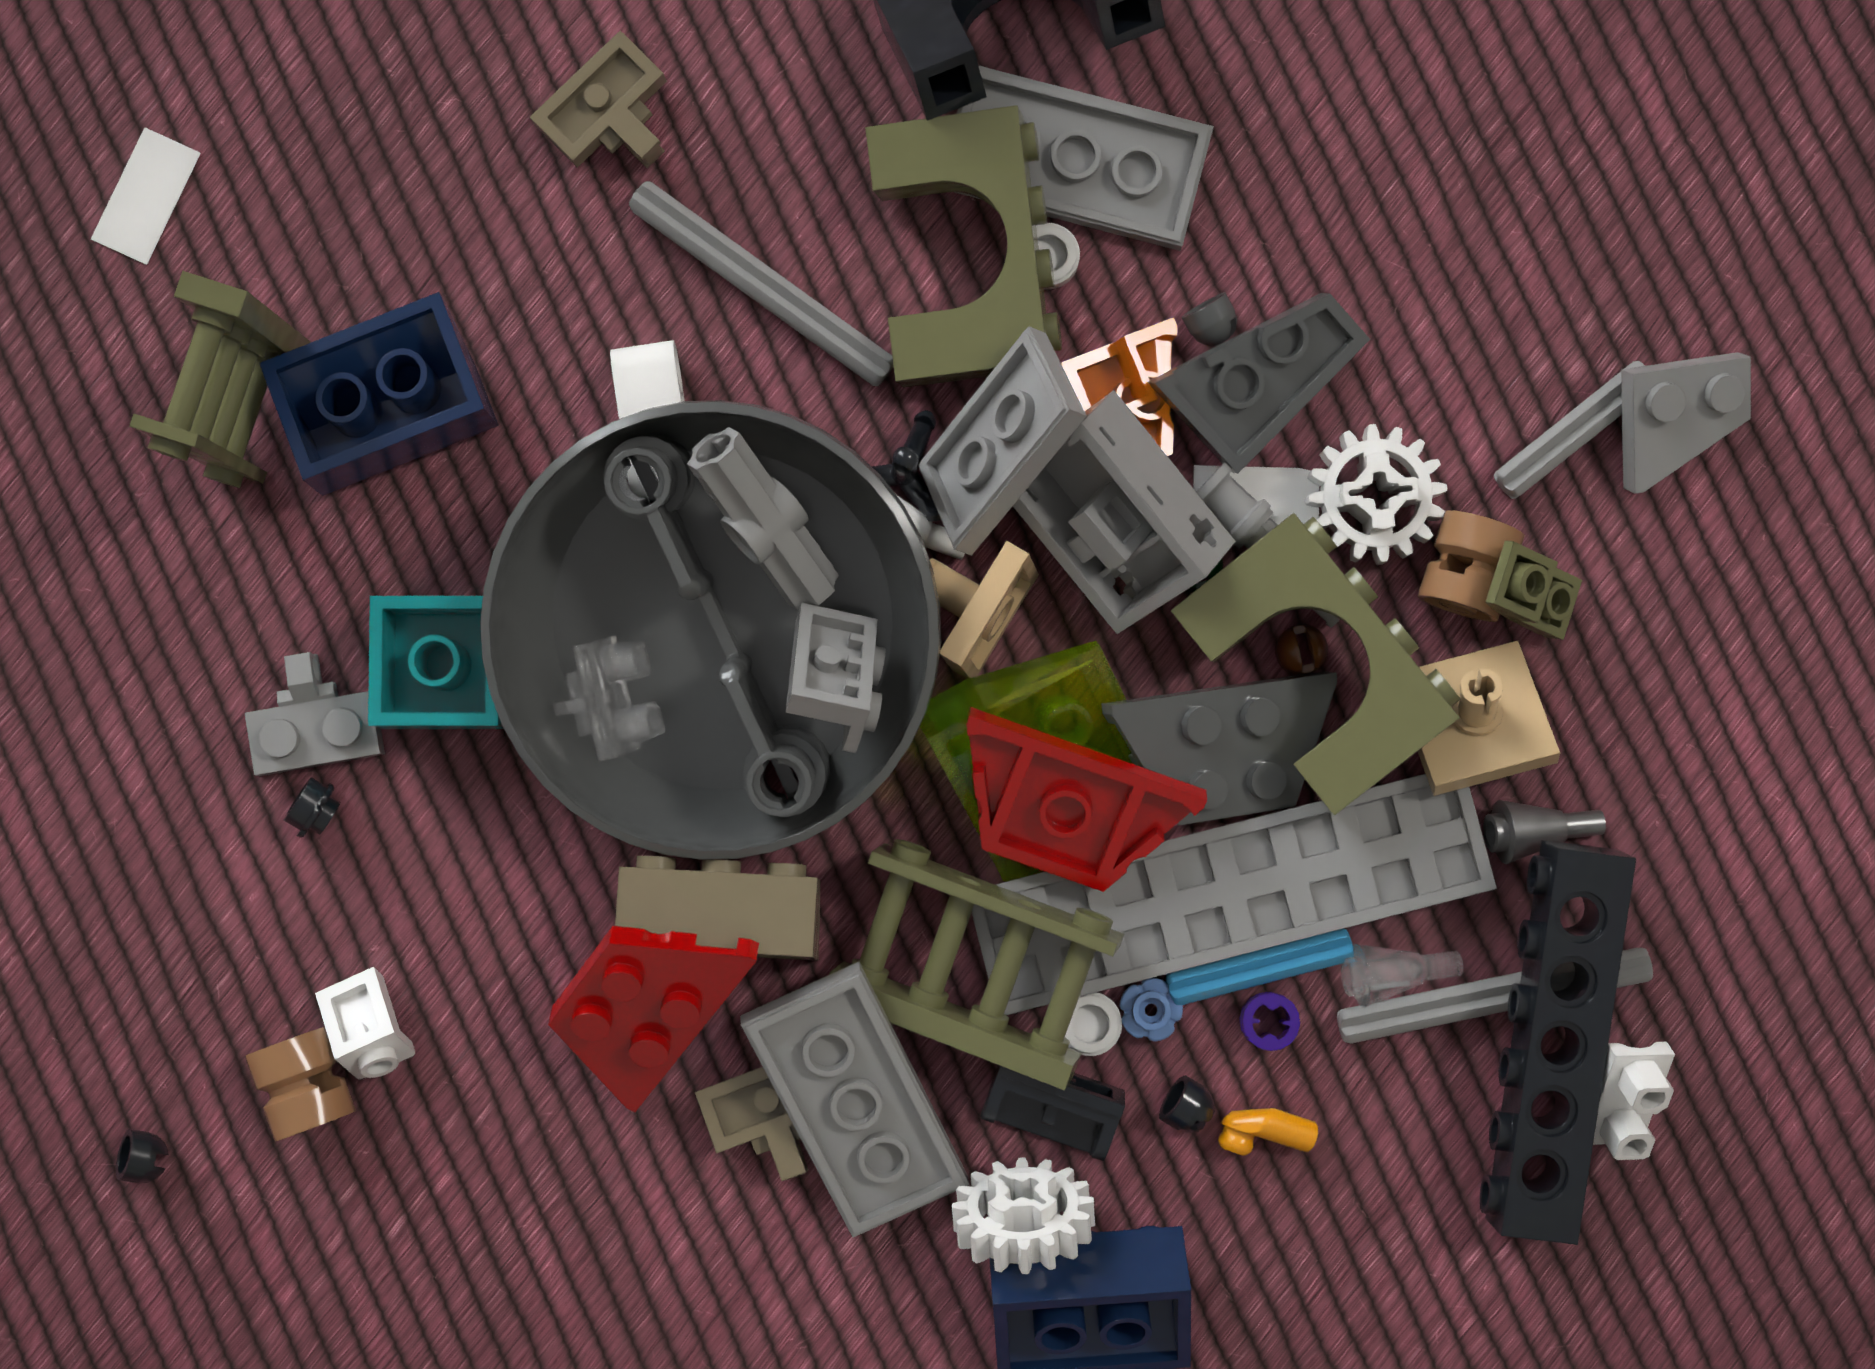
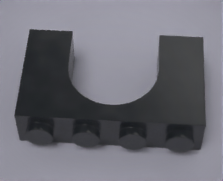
(941, 61)

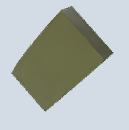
(1533, 591)

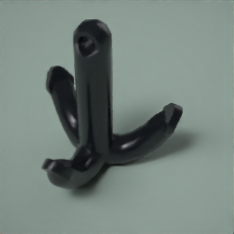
(905, 462)

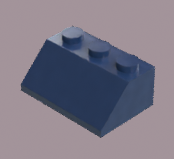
(378, 395)
(1106, 1309)

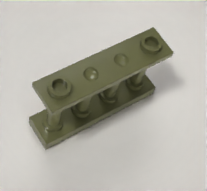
(220, 380)
(985, 1027)

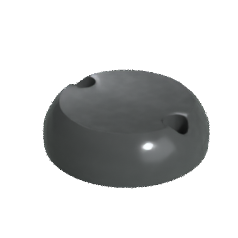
(601, 562)

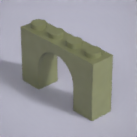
(987, 158)
(1294, 572)

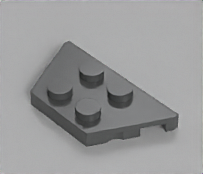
(1229, 739)

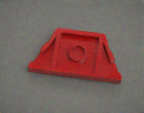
(1067, 803)
(644, 1004)

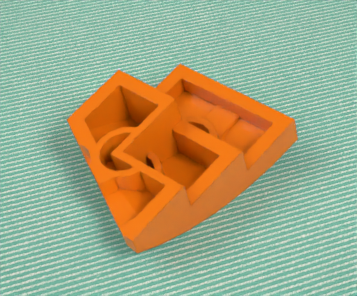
(1126, 369)

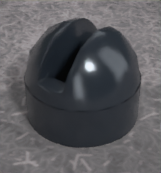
(1187, 1106)
(138, 1156)

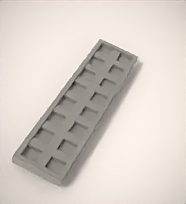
(1258, 886)

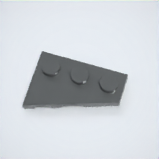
(1261, 378)

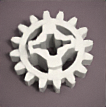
(1375, 466)
(1023, 1215)

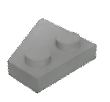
(1679, 412)

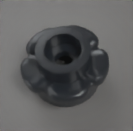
(312, 808)

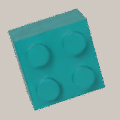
(428, 664)

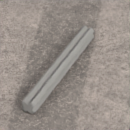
(761, 283)
(1465, 1001)

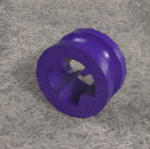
(1267, 1040)

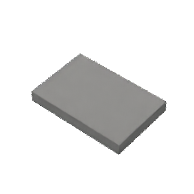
(1001, 440)

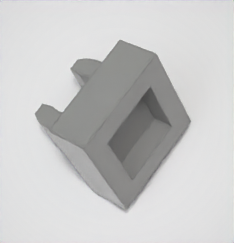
(1108, 527)

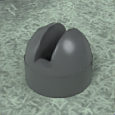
(1212, 320)

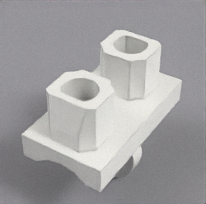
(1630, 1094)

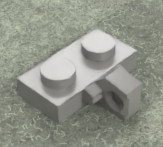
(310, 724)

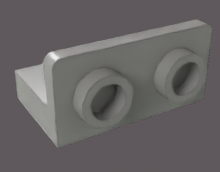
(835, 670)

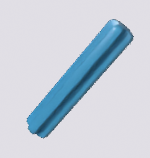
(1259, 967)

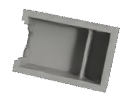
(1185, 533)

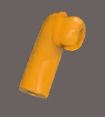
(1268, 1124)

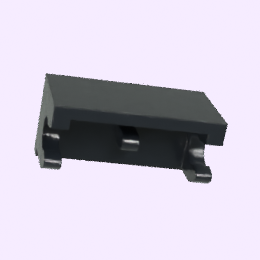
(1079, 1117)

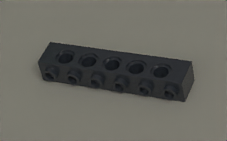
(1554, 1201)

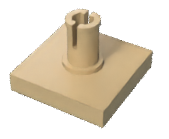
(982, 608)
(1499, 723)

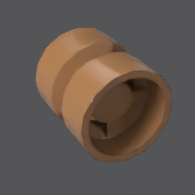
(1467, 564)
(299, 1084)

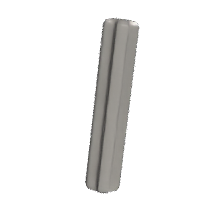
(1563, 438)

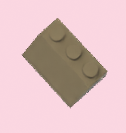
(724, 904)

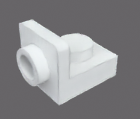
(363, 1025)

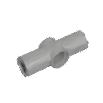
(763, 518)

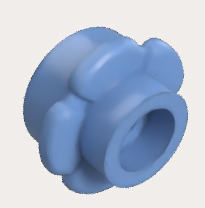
(1138, 1022)

